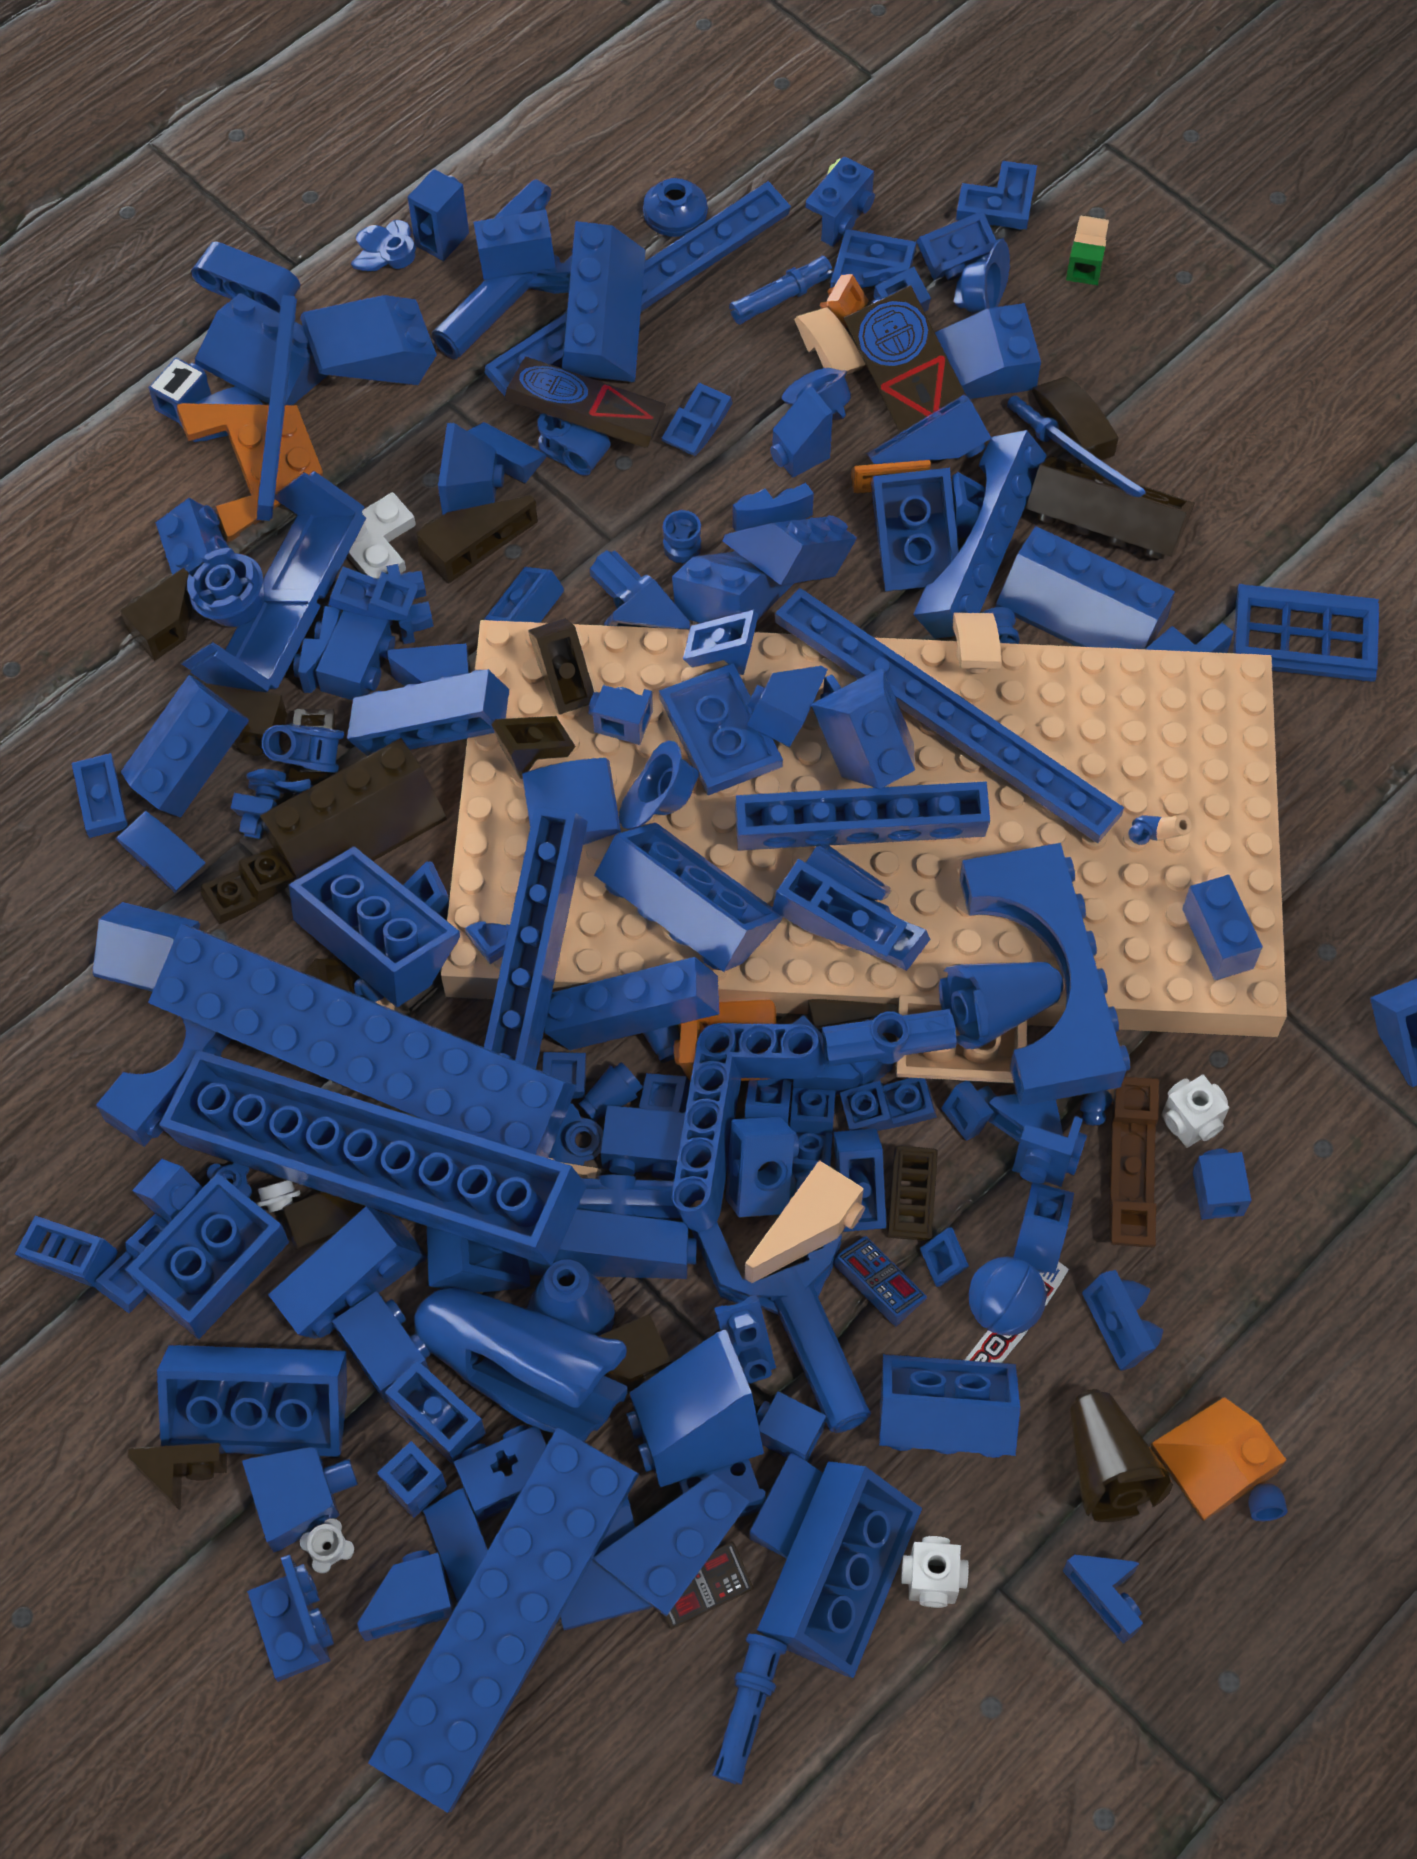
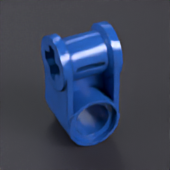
(572, 444)
(310, 746)

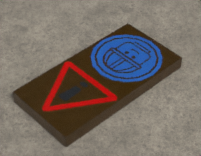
(904, 357)
(585, 402)

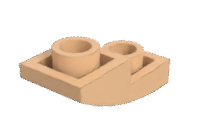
(830, 339)
(977, 642)

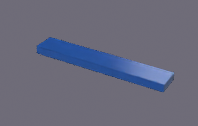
(276, 408)

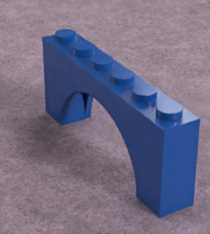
(1038, 893)

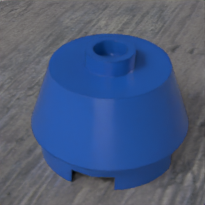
(227, 588)

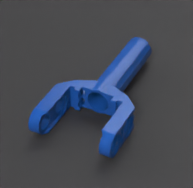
(498, 294)
(796, 1300)

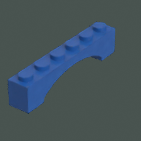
(1010, 471)

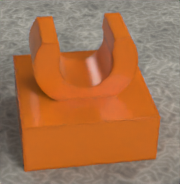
(845, 298)

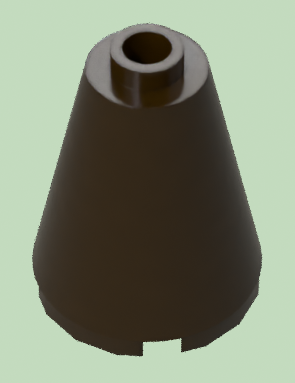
(1113, 1460)

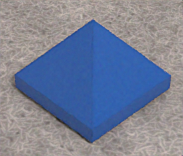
(944, 1257)

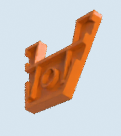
(247, 433)

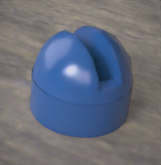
(1267, 1502)

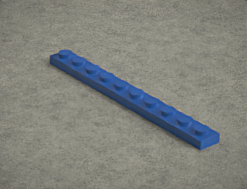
(662, 272)
(952, 716)

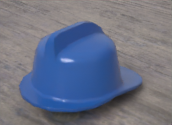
(984, 281)
(829, 385)
(660, 787)

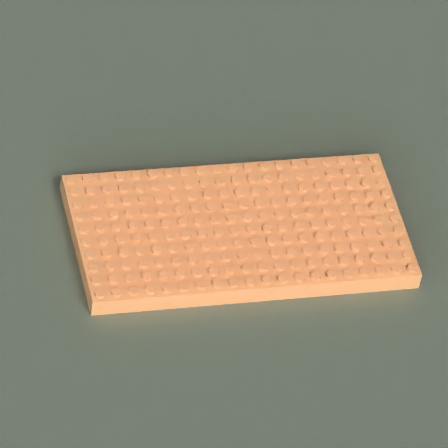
(1137, 724)

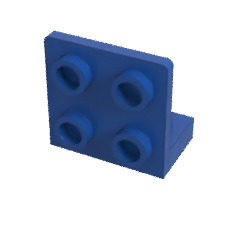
(289, 1625)

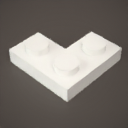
(384, 523)

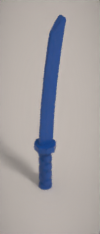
(1048, 429)

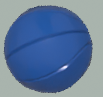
(1007, 1296)

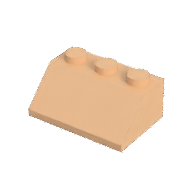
(983, 1064)

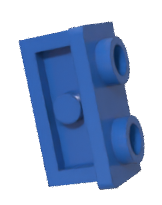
(842, 198)
(957, 245)
(189, 534)
(1049, 1156)

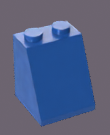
(867, 731)
(696, 1414)

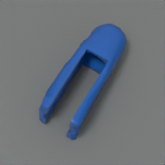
(531, 1362)

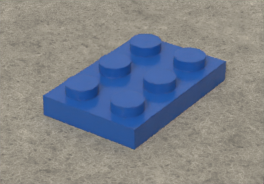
(712, 726)

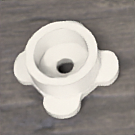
(277, 1195)
(327, 1532)

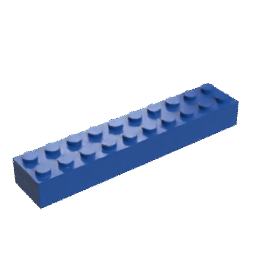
(360, 1043)
(375, 1157)

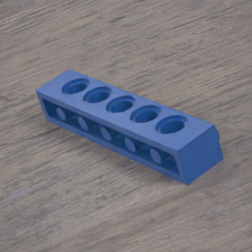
(862, 815)

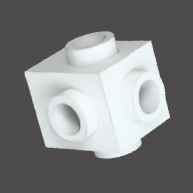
(1195, 1110)
(932, 1588)

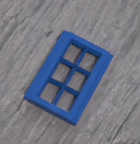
(1310, 602)

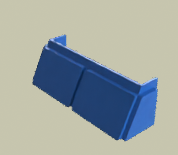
(295, 580)

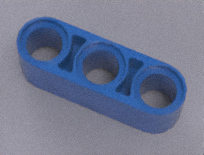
(236, 272)

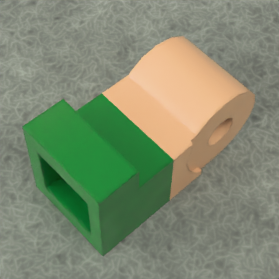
(1088, 249)

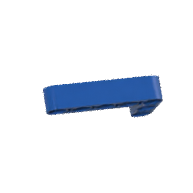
(720, 1105)

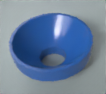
(675, 217)

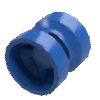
(681, 536)

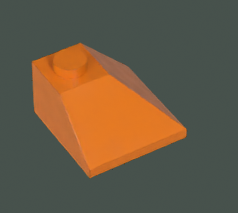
(1218, 1456)

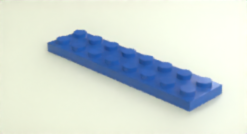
(503, 1620)

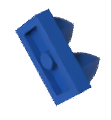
(1115, 1309)

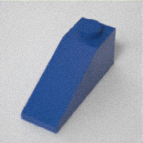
(942, 435)
(836, 912)

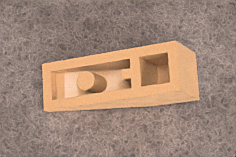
(809, 1221)

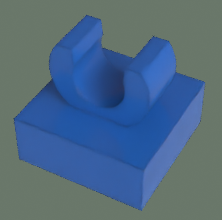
(250, 810)
(969, 1108)

